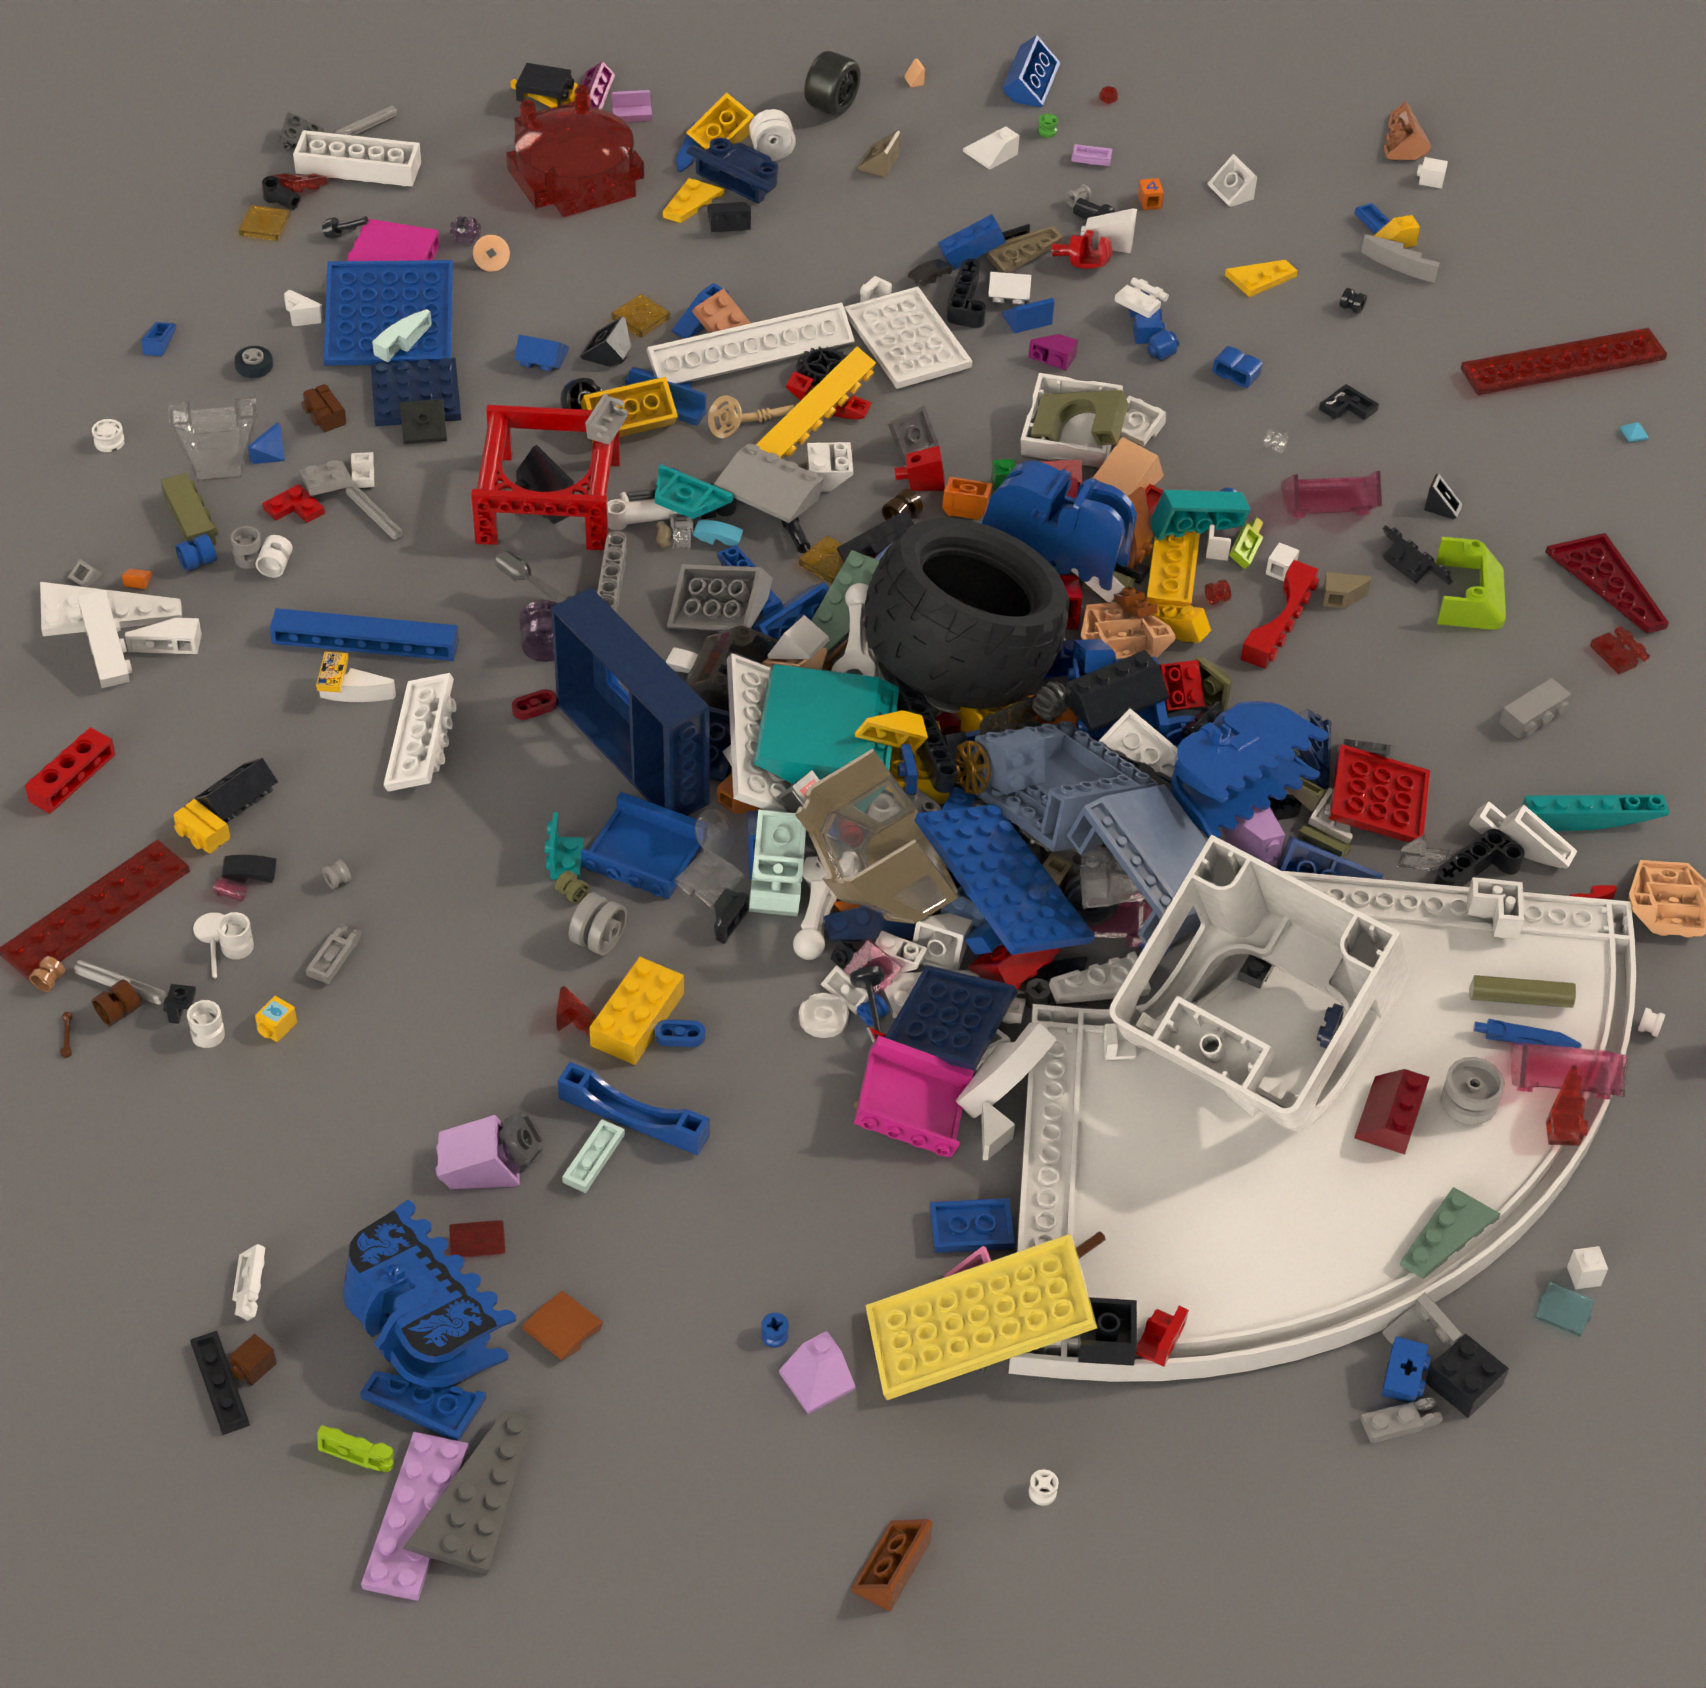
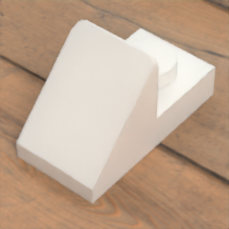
(302, 309)

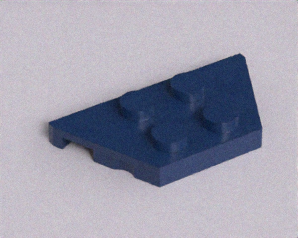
(1319, 754)

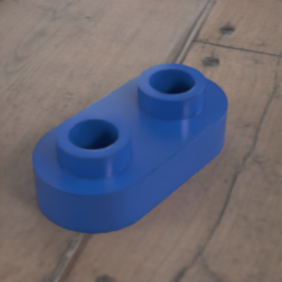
(679, 1033)

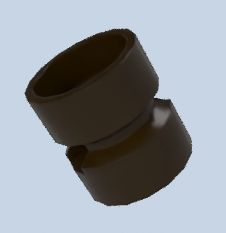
(903, 501)

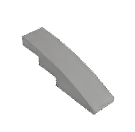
(1402, 260)

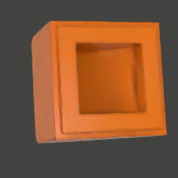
(136, 578)

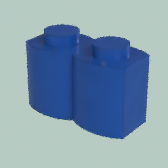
(1236, 366)

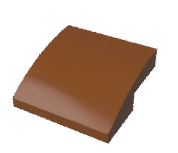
(562, 1325)

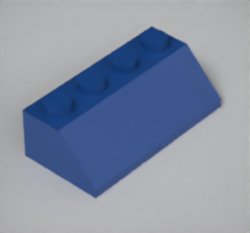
(1031, 73)
(786, 615)

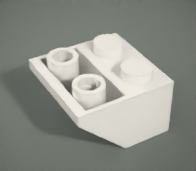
(831, 462)

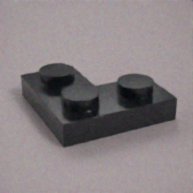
(1348, 399)

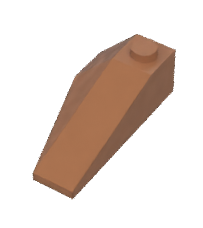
(1406, 136)

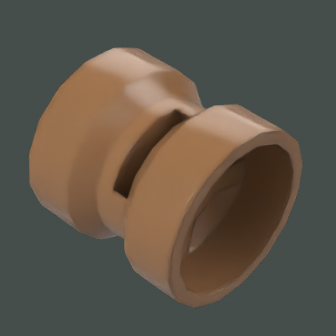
(45, 976)

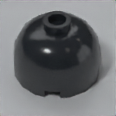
(575, 390)

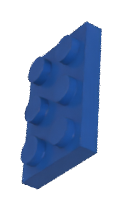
(971, 1224)

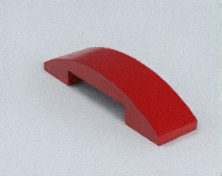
(853, 409)

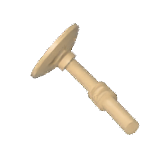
(731, 418)

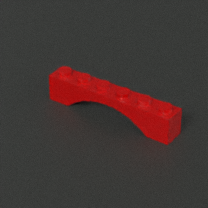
(1263, 642)

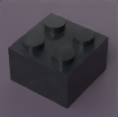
(1115, 1336)
(1466, 1375)

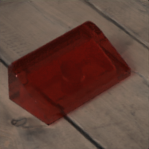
(477, 1238)

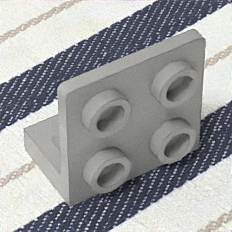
(1425, 1325)

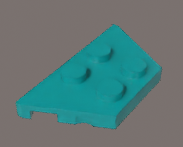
(687, 494)

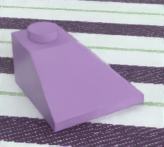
(817, 1373)

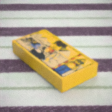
(332, 672)

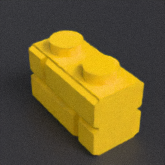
(201, 826)

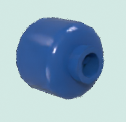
(1163, 345)

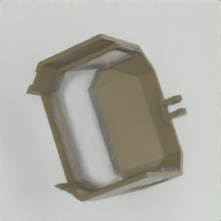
(873, 845)

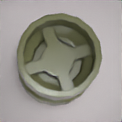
(569, 885)

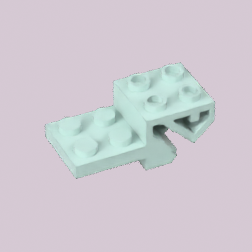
(777, 864)

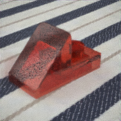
(571, 1010)

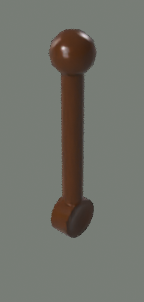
(66, 1051)

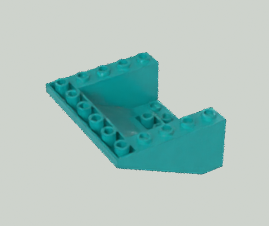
(813, 720)

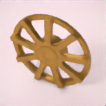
(972, 767)

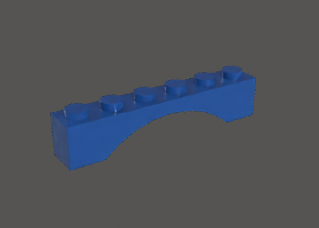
(676, 1127)

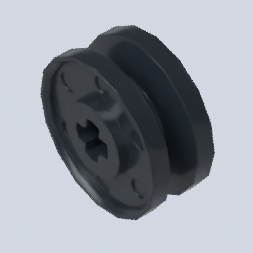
(1091, 916)

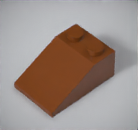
(1143, 534)

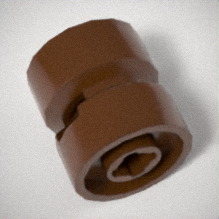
(113, 1004)

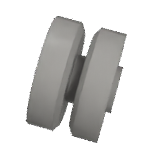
(597, 924)
(1472, 1090)

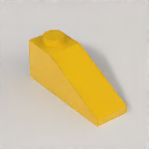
(894, 729)

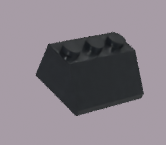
(542, 474)
(238, 789)

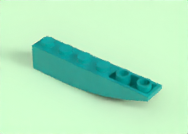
(1595, 811)

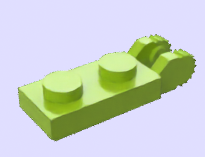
(355, 1449)

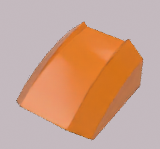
(966, 498)

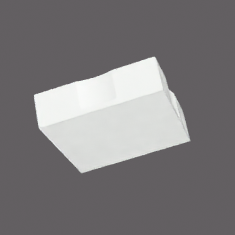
(1076, 437)

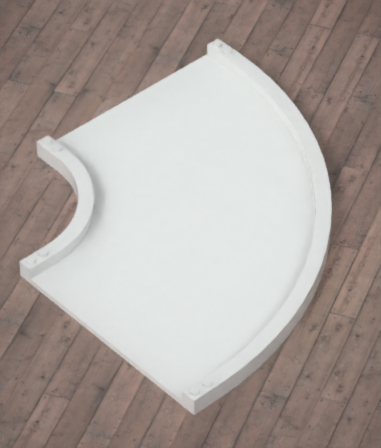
(1302, 1233)

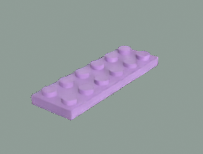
(423, 1478)

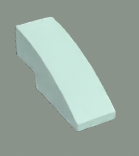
(401, 335)

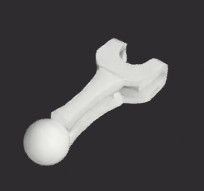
(856, 656)
(810, 941)

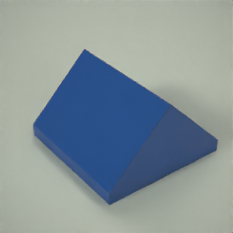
(1030, 315)

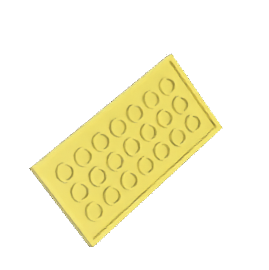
(980, 1317)

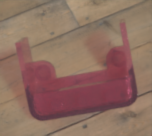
(1332, 495)
(1549, 1065)

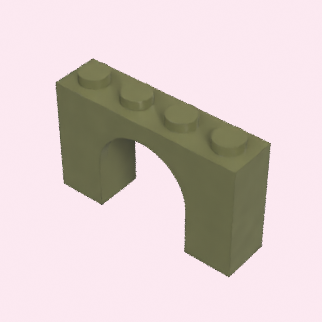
(1059, 408)

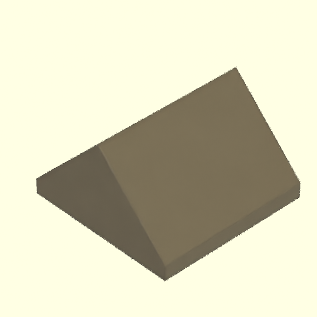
(881, 155)

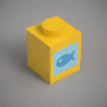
(276, 1019)

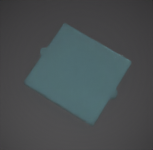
(1565, 1309)

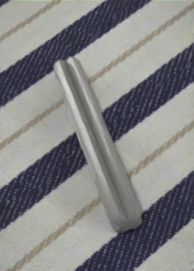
(368, 121)
(374, 512)
(110, 978)

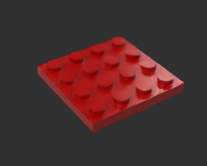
(1379, 794)

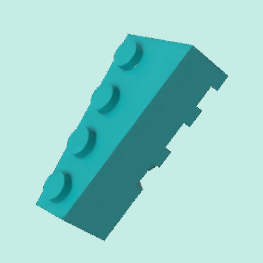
(1196, 510)

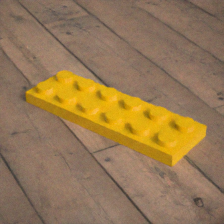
(1173, 570)

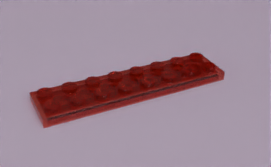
(95, 908)

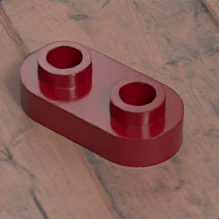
(534, 704)

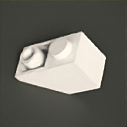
(902, 951)

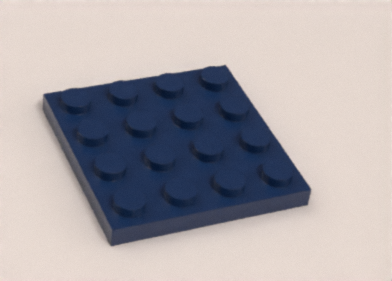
(413, 382)
(952, 1015)

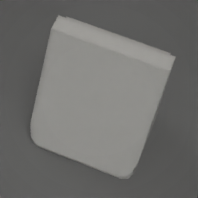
(84, 574)

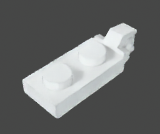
(248, 1281)

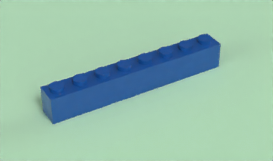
(364, 634)

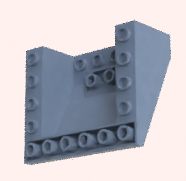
(1075, 775)
(1151, 843)

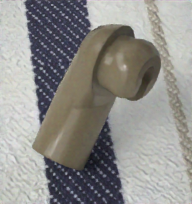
(663, 534)

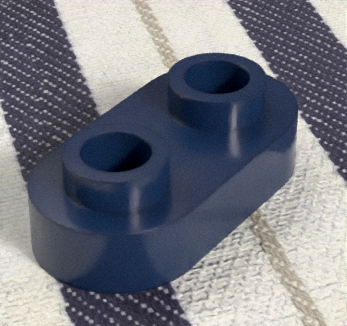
(1333, 1020)

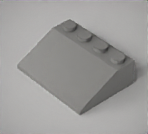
(770, 483)
(718, 597)

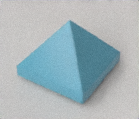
(1634, 432)

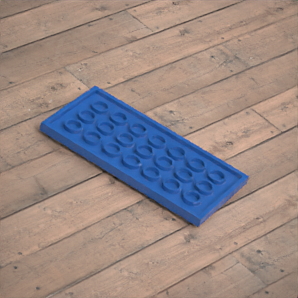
(1004, 879)

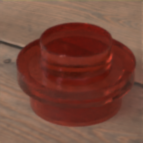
(1108, 95)

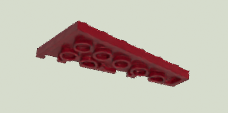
(1606, 572)

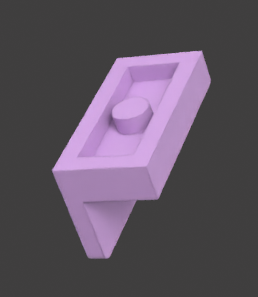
(632, 105)

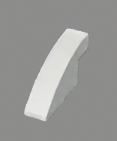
(1529, 831)
(1005, 1068)

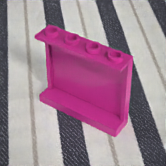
(394, 242)
(912, 1096)

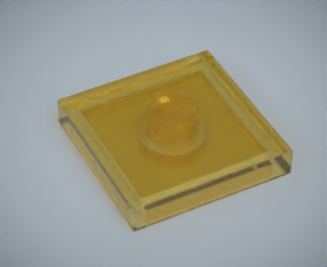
(264, 223)

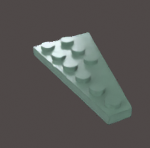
(833, 612)

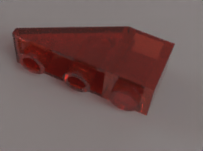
(1566, 1120)

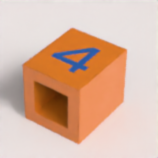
(1150, 194)

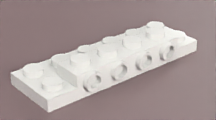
(421, 732)

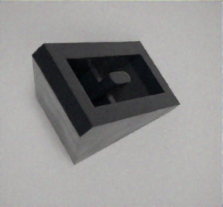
(1442, 499)

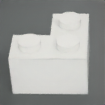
(1500, 901)

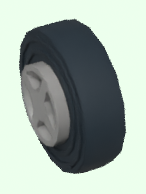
(253, 361)

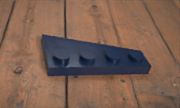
(863, 924)

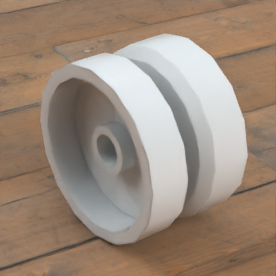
(772, 134)

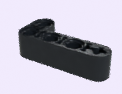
(961, 306)
(1489, 848)

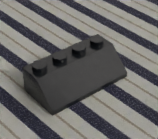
(1111, 690)

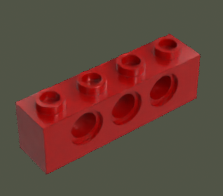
(70, 770)

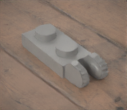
(333, 954)
(1400, 1420)

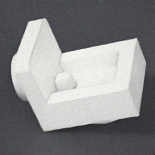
(875, 288)

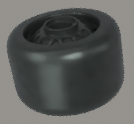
(832, 82)

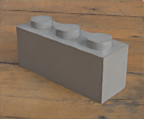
(1535, 709)

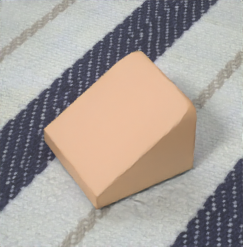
(915, 74)

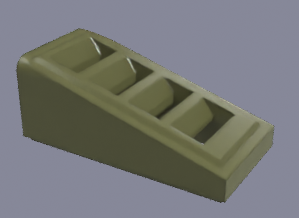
(1309, 794)

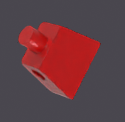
(923, 470)

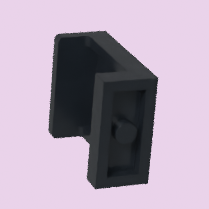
(545, 82)

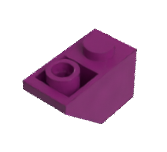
(1054, 350)

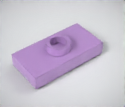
(1091, 155)

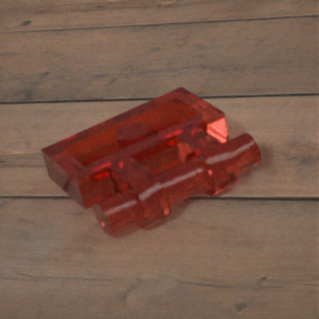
(1614, 652)

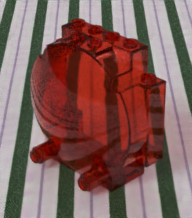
(574, 156)

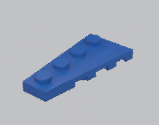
(435, 1408)

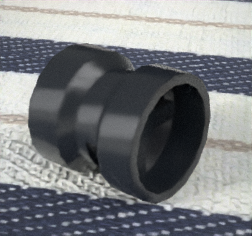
(1353, 300)

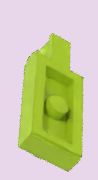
(1247, 543)

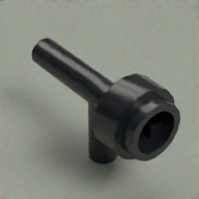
(333, 228)

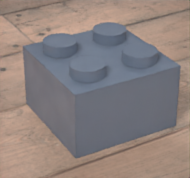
(1017, 761)

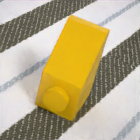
(1402, 230)

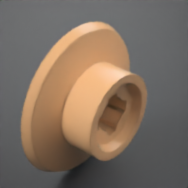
(495, 262)

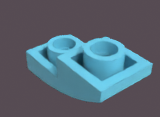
(710, 530)

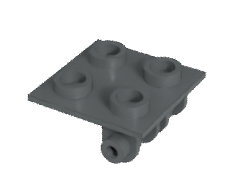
(293, 129)

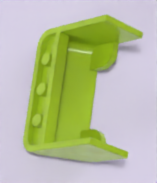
(1482, 605)

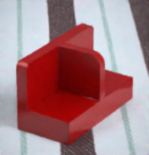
(1161, 1335)

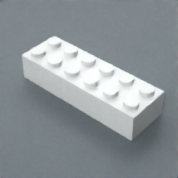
(357, 158)

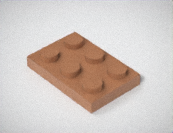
(719, 313)

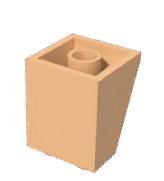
(1130, 467)

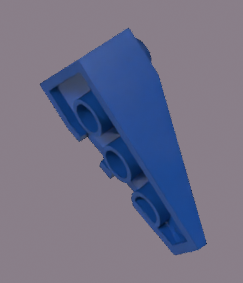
(1307, 858)

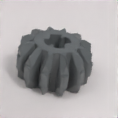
(1050, 701)

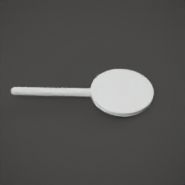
(206, 931)

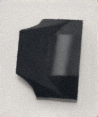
(729, 912)

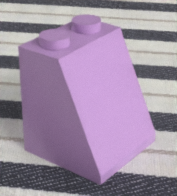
(1258, 836)
(475, 1156)

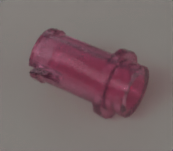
(229, 889)

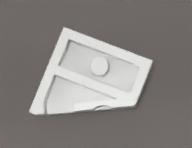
(1321, 820)

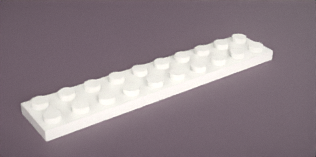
(750, 345)

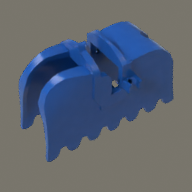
(1076, 532)
(1228, 773)

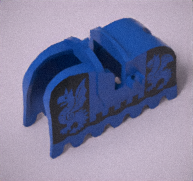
(420, 1302)

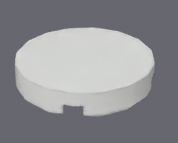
(823, 1015)

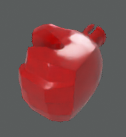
(1082, 252)

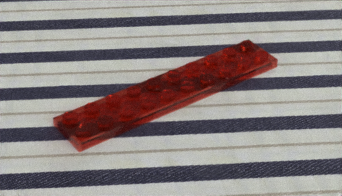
(1563, 361)

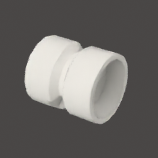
(274, 556)
(235, 935)
(206, 1024)

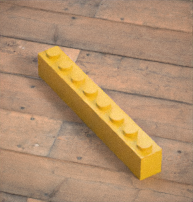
(818, 404)

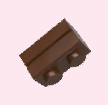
(324, 408)

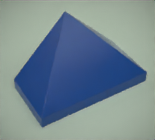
(268, 446)

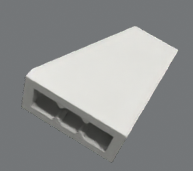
(1116, 226)

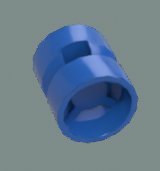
(197, 552)

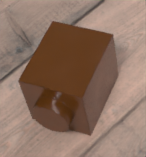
(252, 1360)

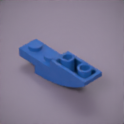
(735, 557)

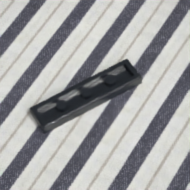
(219, 1383)

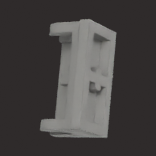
(605, 420)

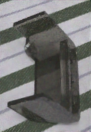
(704, 674)

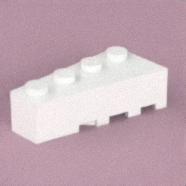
(104, 639)

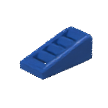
(158, 338)

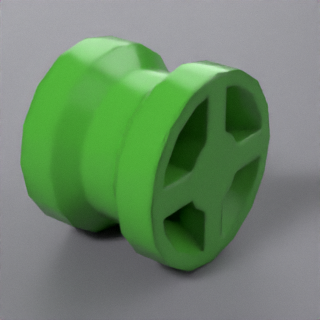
(1047, 125)

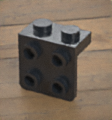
(729, 216)

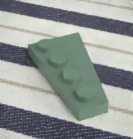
(1448, 1231)

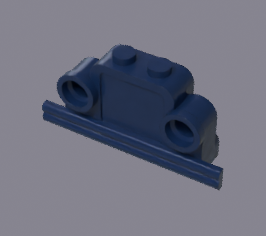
(736, 168)

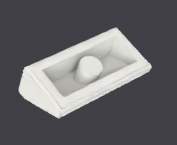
(839, 984)

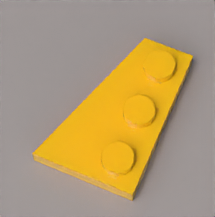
(690, 198)
(1261, 276)

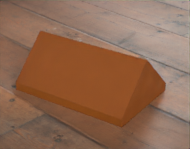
(893, 1561)

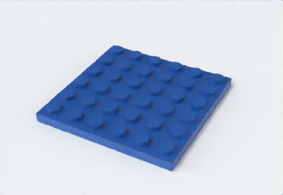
(373, 295)

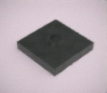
(423, 421)

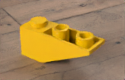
(1186, 622)

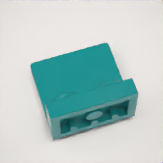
(562, 851)

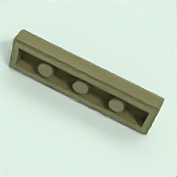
(1522, 991)

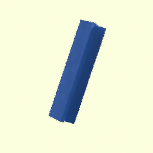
(688, 402)

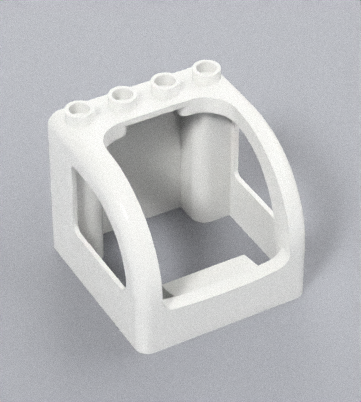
(1292, 926)

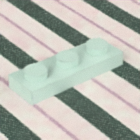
(593, 1156)

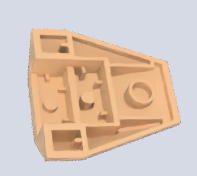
(1126, 632)
(1669, 898)

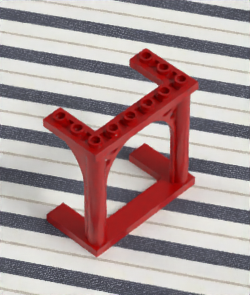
(491, 499)

